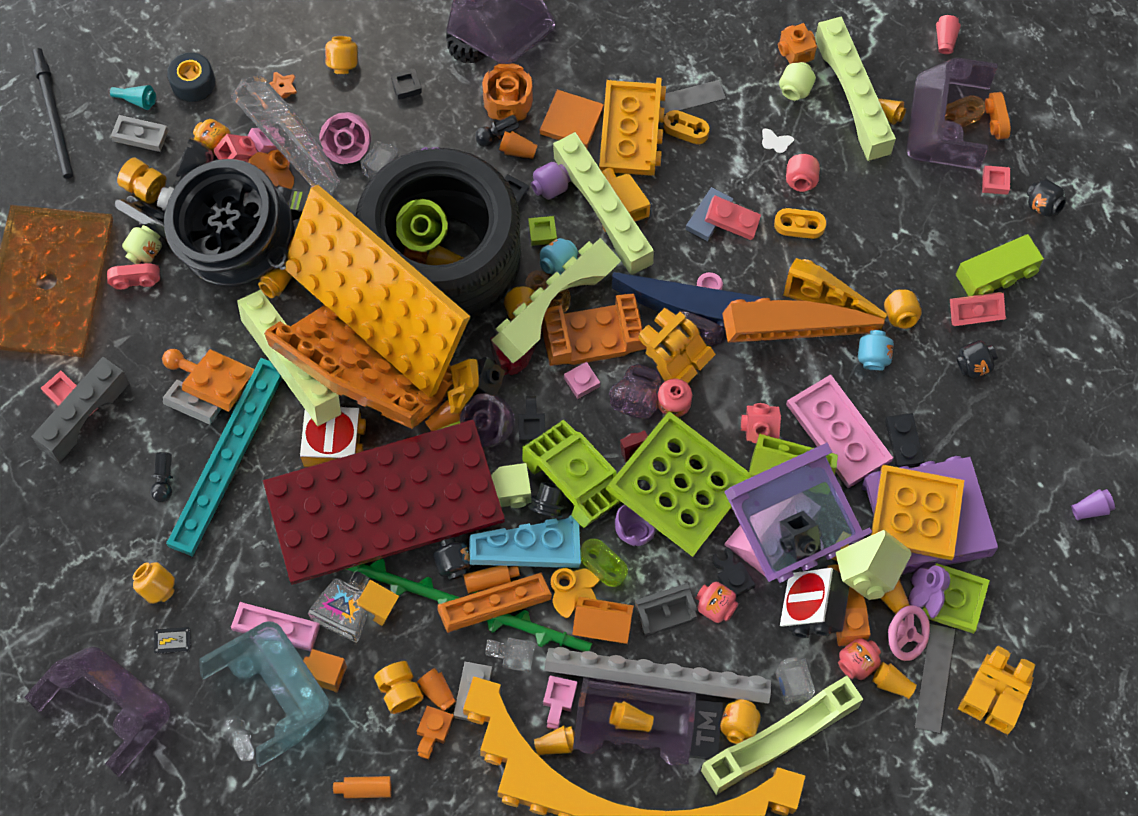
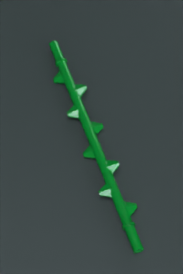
(425, 588)

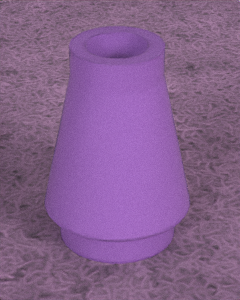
(1094, 505)

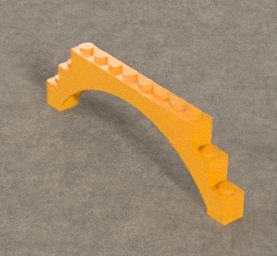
(537, 785)

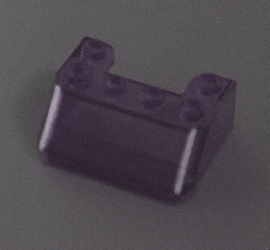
(671, 711)

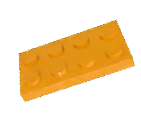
(631, 127)

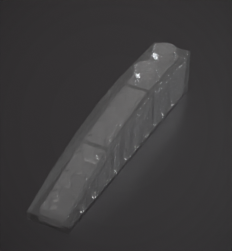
(285, 131)

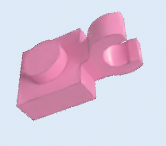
(559, 697)

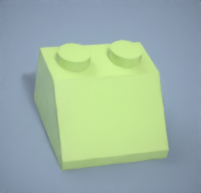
(873, 564)

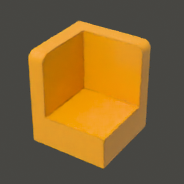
(377, 601)

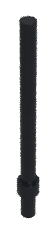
(43, 73)

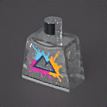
(338, 607)

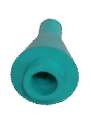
(141, 96)

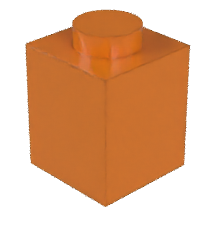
(326, 669)

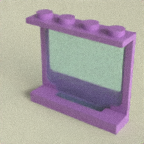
(787, 489)

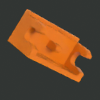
(602, 620)

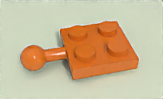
(213, 379)

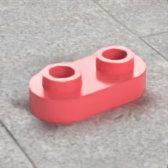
(133, 275)

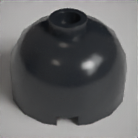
(193, 158)

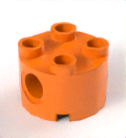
(507, 92)

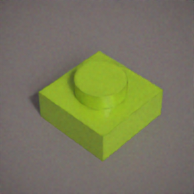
(542, 230)

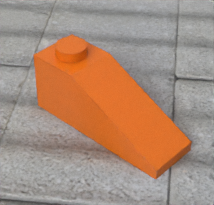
(856, 618)

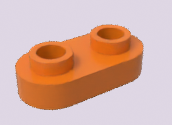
(999, 116)

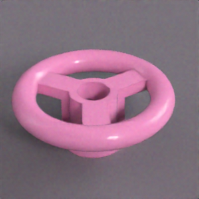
(904, 631)

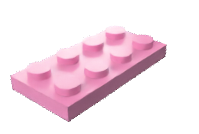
(832, 418)

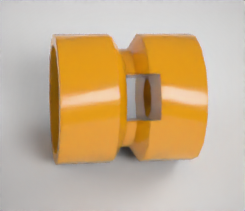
(140, 179)
(399, 689)

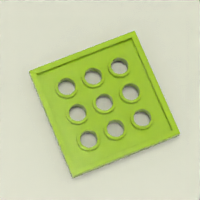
(677, 465)

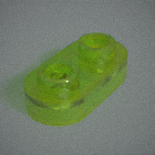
(605, 562)

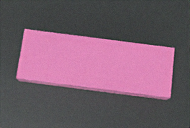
(299, 631)

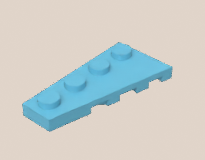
(537, 545)

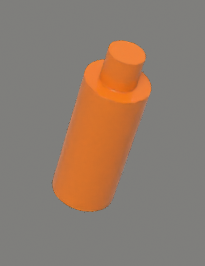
(489, 577)
(364, 787)

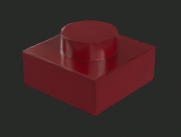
(631, 444)

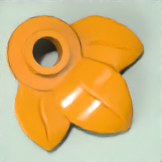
(580, 585)

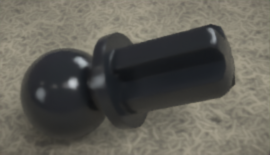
(485, 135)
(161, 489)

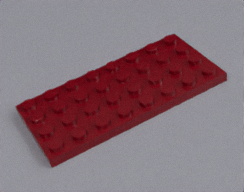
(382, 501)

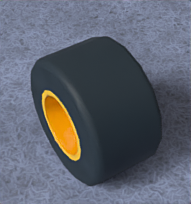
(191, 77)

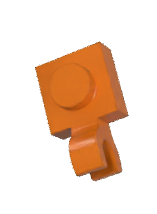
(433, 728)

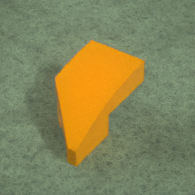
(465, 383)

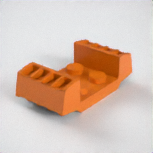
(593, 332)

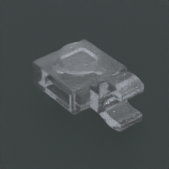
(516, 654)

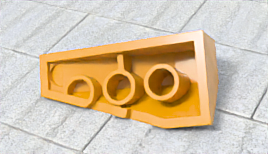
(817, 285)

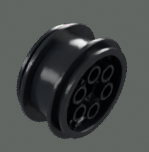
(190, 214)

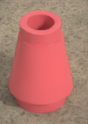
(947, 33)

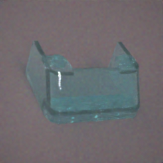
(272, 655)

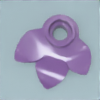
(929, 589)

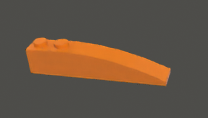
(793, 319)

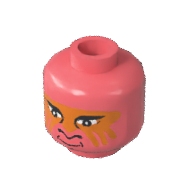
(675, 397)
(716, 602)
(859, 659)

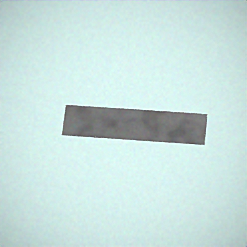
(693, 96)
(935, 678)

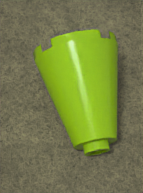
(421, 225)

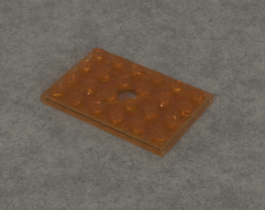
(56, 243)

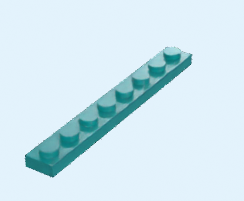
(225, 458)

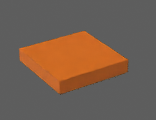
(570, 115)

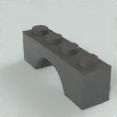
(62, 427)

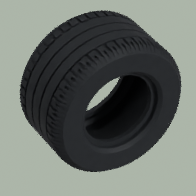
(466, 191)

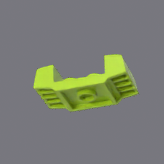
(574, 469)

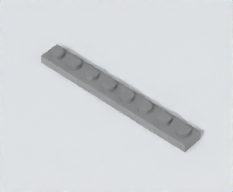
(658, 675)

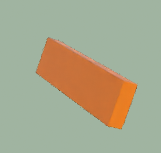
(494, 602)

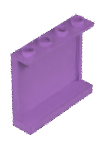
(974, 533)

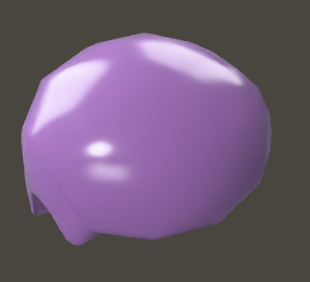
(632, 527)

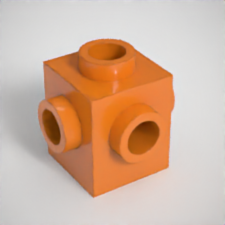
(797, 44)

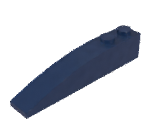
(677, 297)

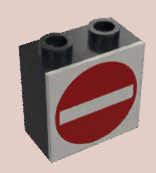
(815, 603)

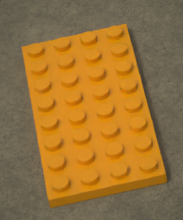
(375, 291)

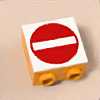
(333, 438)

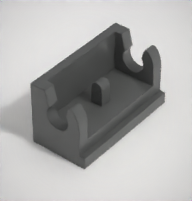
(665, 609)

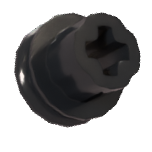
(548, 500)

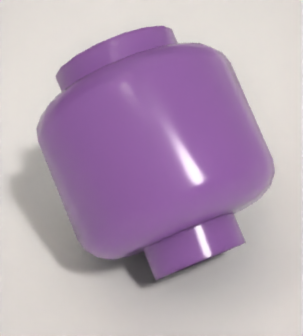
(550, 180)

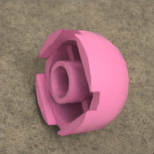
(339, 145)

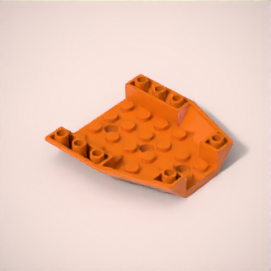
(351, 367)

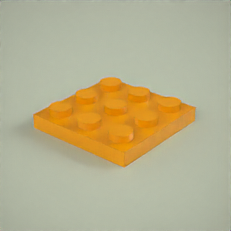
(919, 510)

